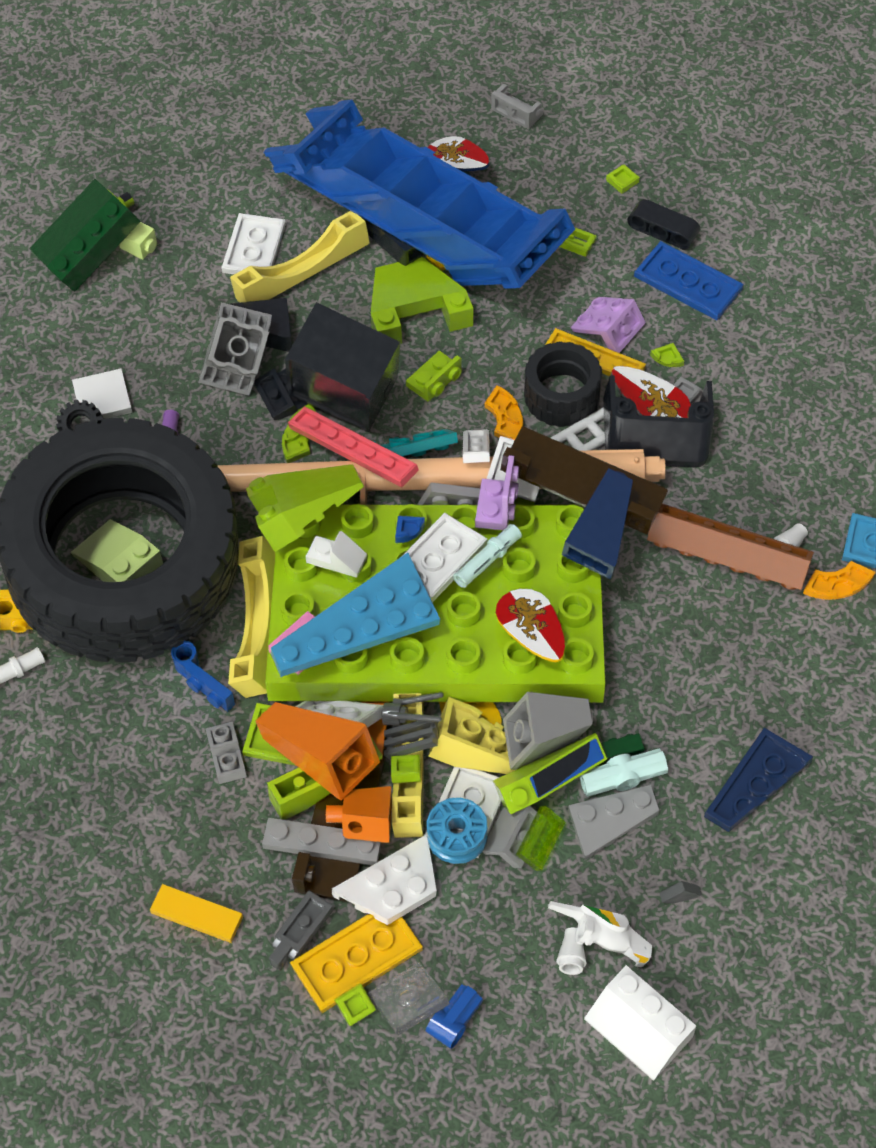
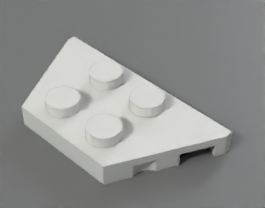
(392, 884)

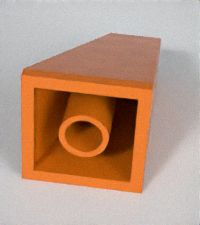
(324, 746)

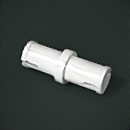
(21, 664)

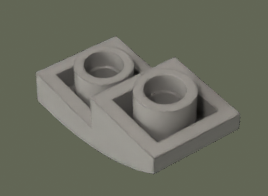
(226, 752)

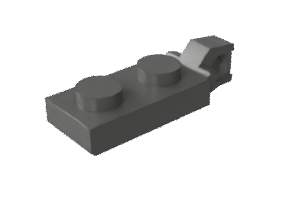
(299, 929)

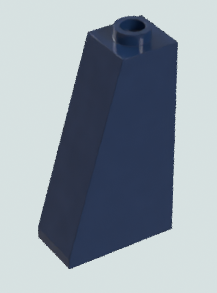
(600, 527)

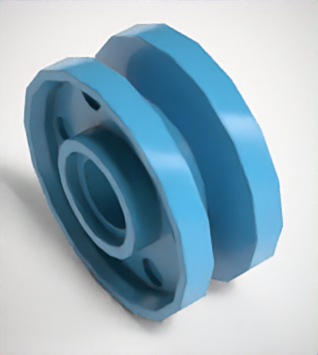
(460, 846)

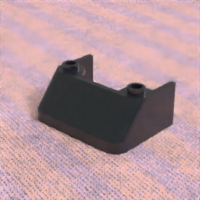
(676, 439)

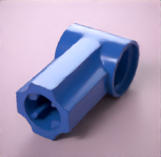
(450, 1023)

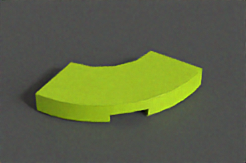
(294, 444)

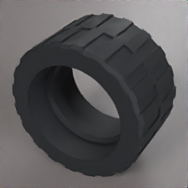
(568, 360)

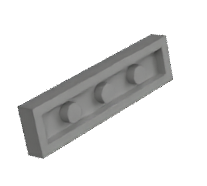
(318, 842)

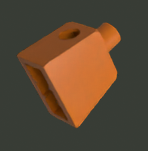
(364, 814)

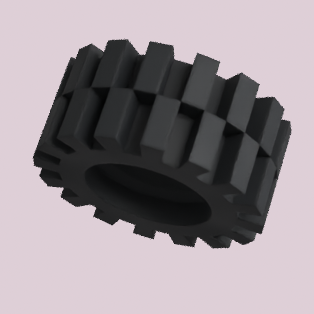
(75, 410)

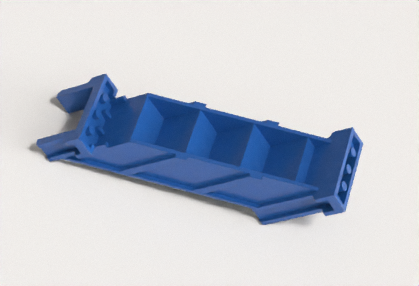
(422, 199)

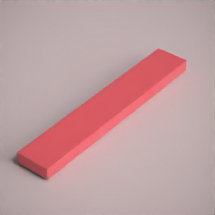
(353, 446)

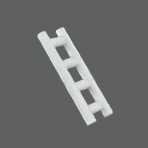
(589, 423)

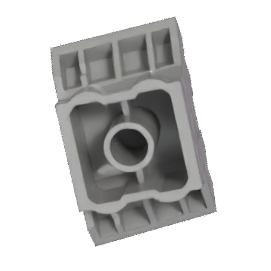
(235, 349)

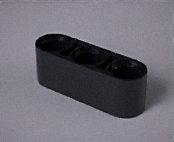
(663, 224)

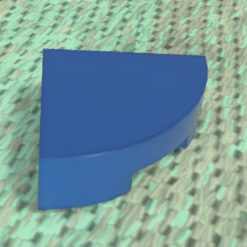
(408, 528)

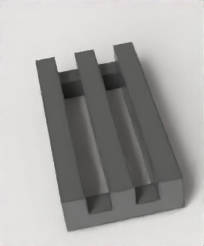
(410, 733)

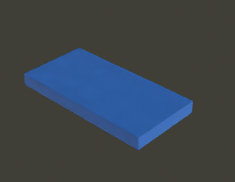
(688, 280)

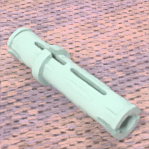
(495, 548)

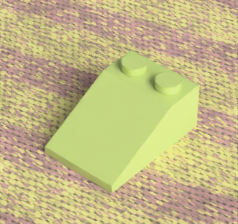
(118, 553)

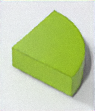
(668, 355)

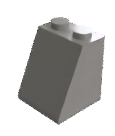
(544, 725)

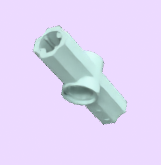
(624, 772)

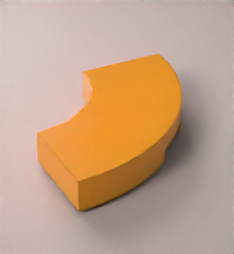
(506, 412)
(839, 583)

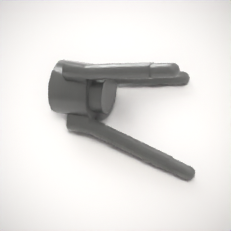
(396, 714)

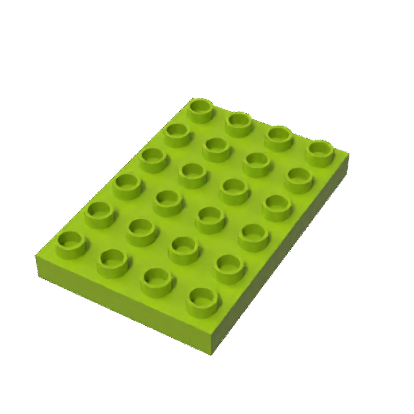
(469, 649)

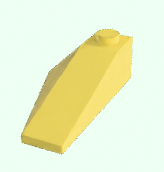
(470, 740)

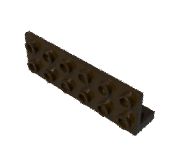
(577, 476)
(323, 874)

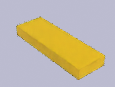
(196, 913)

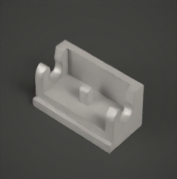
(514, 108)

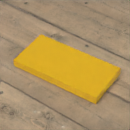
(354, 957)

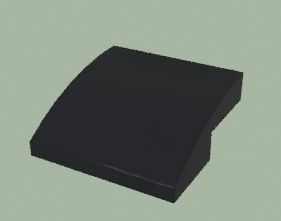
(274, 392)

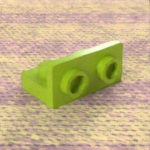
(435, 375)

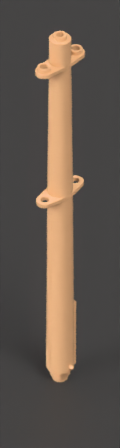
(437, 470)

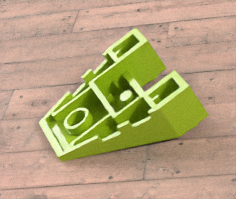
(415, 290)
(296, 498)

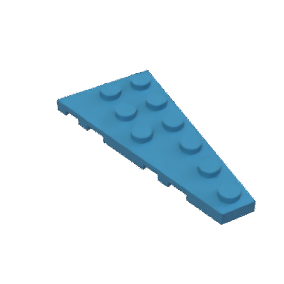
(372, 614)

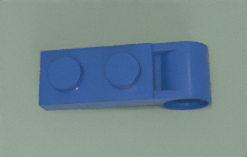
(200, 680)

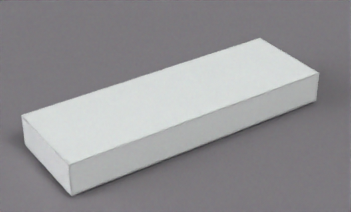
(476, 446)

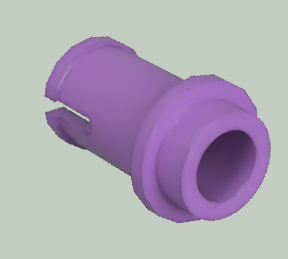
(170, 419)

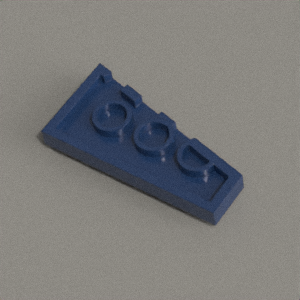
(756, 778)

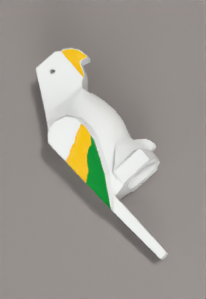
(607, 930)

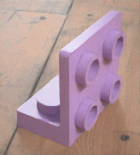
(613, 319)
(497, 500)

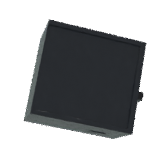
(342, 367)

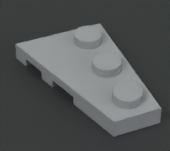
(449, 495)
(609, 817)

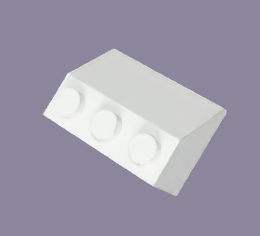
(640, 1022)

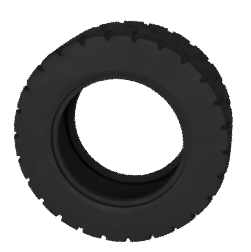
(103, 466)

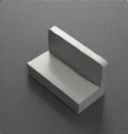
(509, 834)

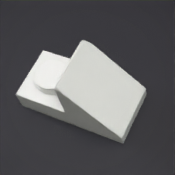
(337, 555)

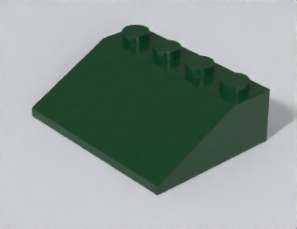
(84, 235)

